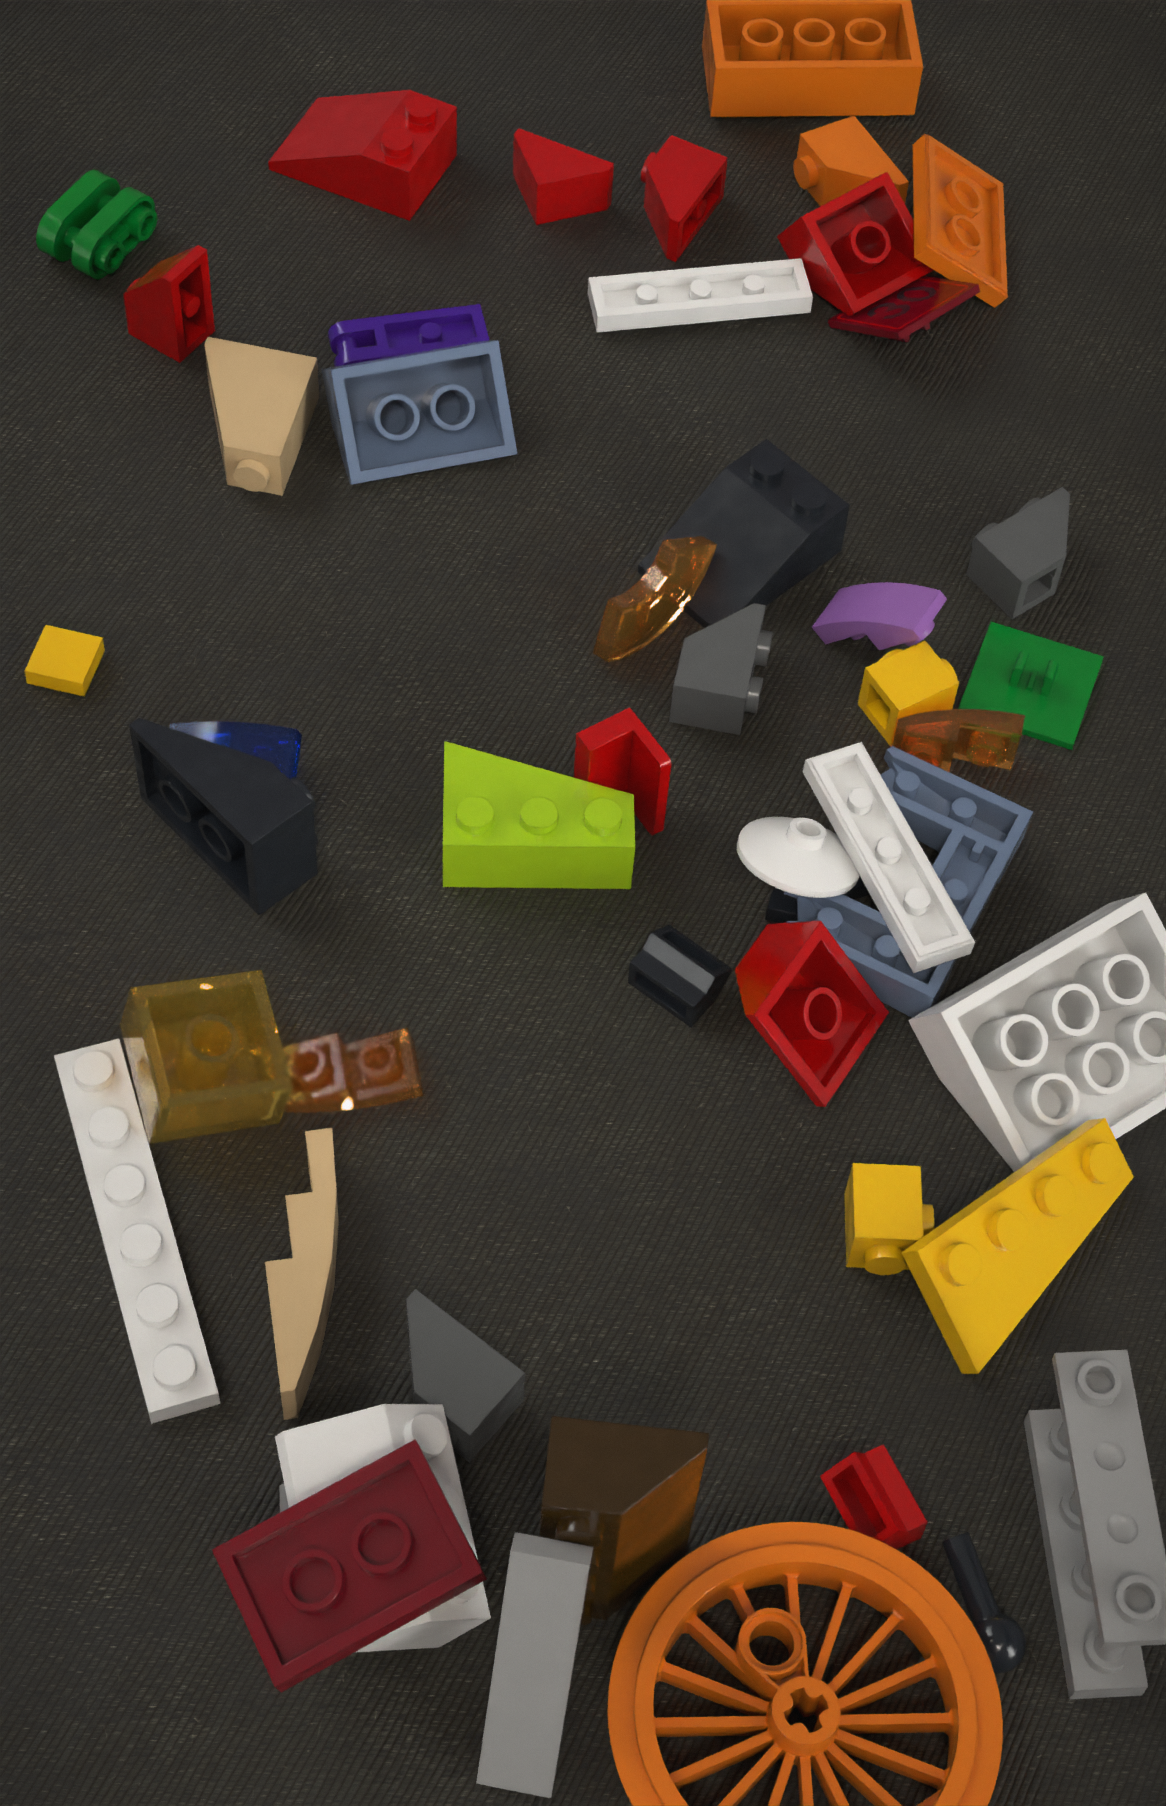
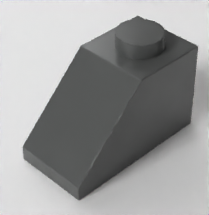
(461, 1373)

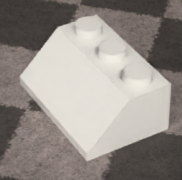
(339, 1446)

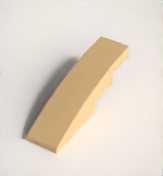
(304, 1284)

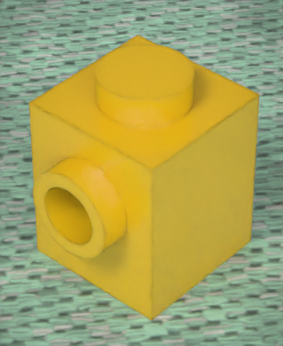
(906, 685)
(884, 1216)

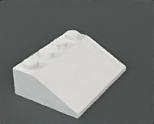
(1059, 1034)

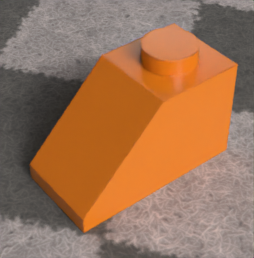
(840, 159)

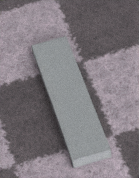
(533, 1664)

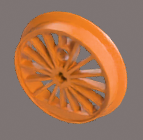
(856, 1569)

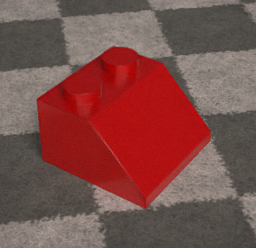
(857, 246)

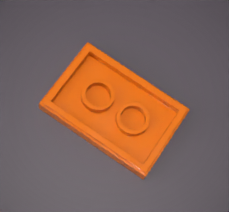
(959, 219)

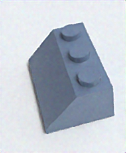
(420, 411)

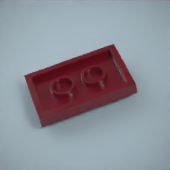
(348, 1565)

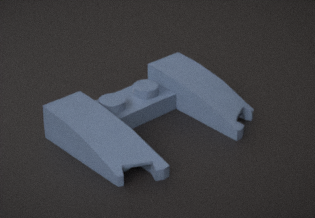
(975, 845)

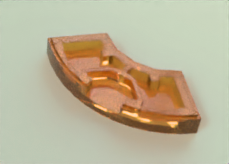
(655, 600)

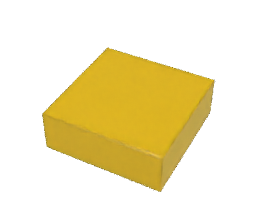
(64, 660)

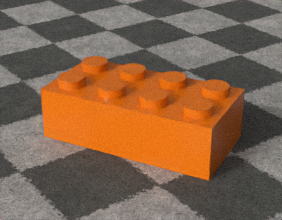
(811, 58)

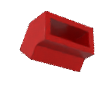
(875, 1498)

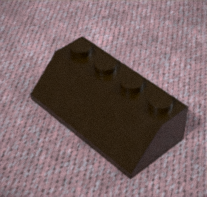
(625, 1496)

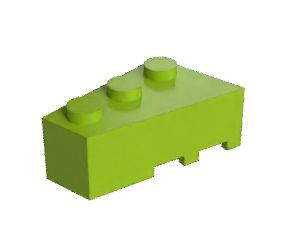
(531, 826)

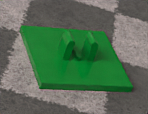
(1033, 679)

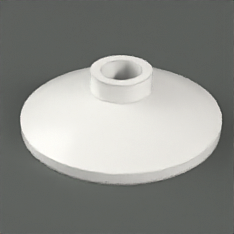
(797, 856)

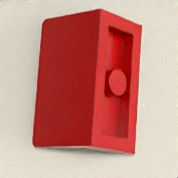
(628, 759)

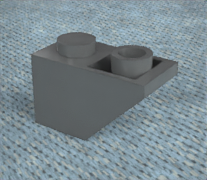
(1023, 555)
(717, 670)

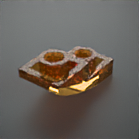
(964, 734)
(354, 1074)

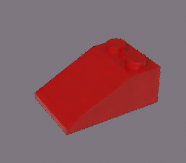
(372, 148)

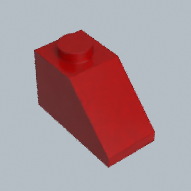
(681, 191)
(172, 304)

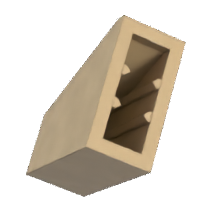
(260, 410)

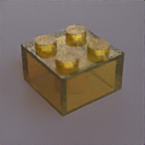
(205, 1056)

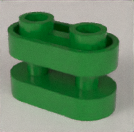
(96, 224)

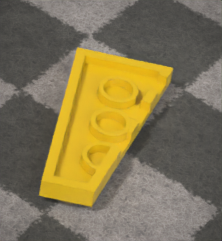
(1012, 1241)

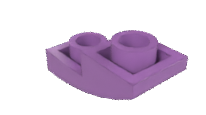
(883, 612)

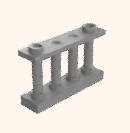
(1099, 1524)

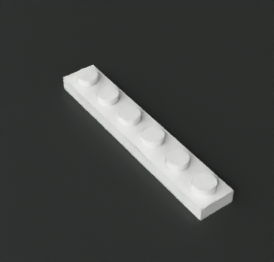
(136, 1232)

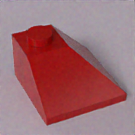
(808, 1004)

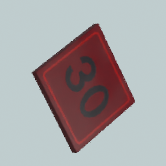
(907, 309)

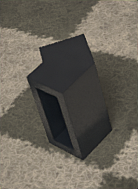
(678, 974)

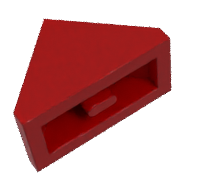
(559, 179)

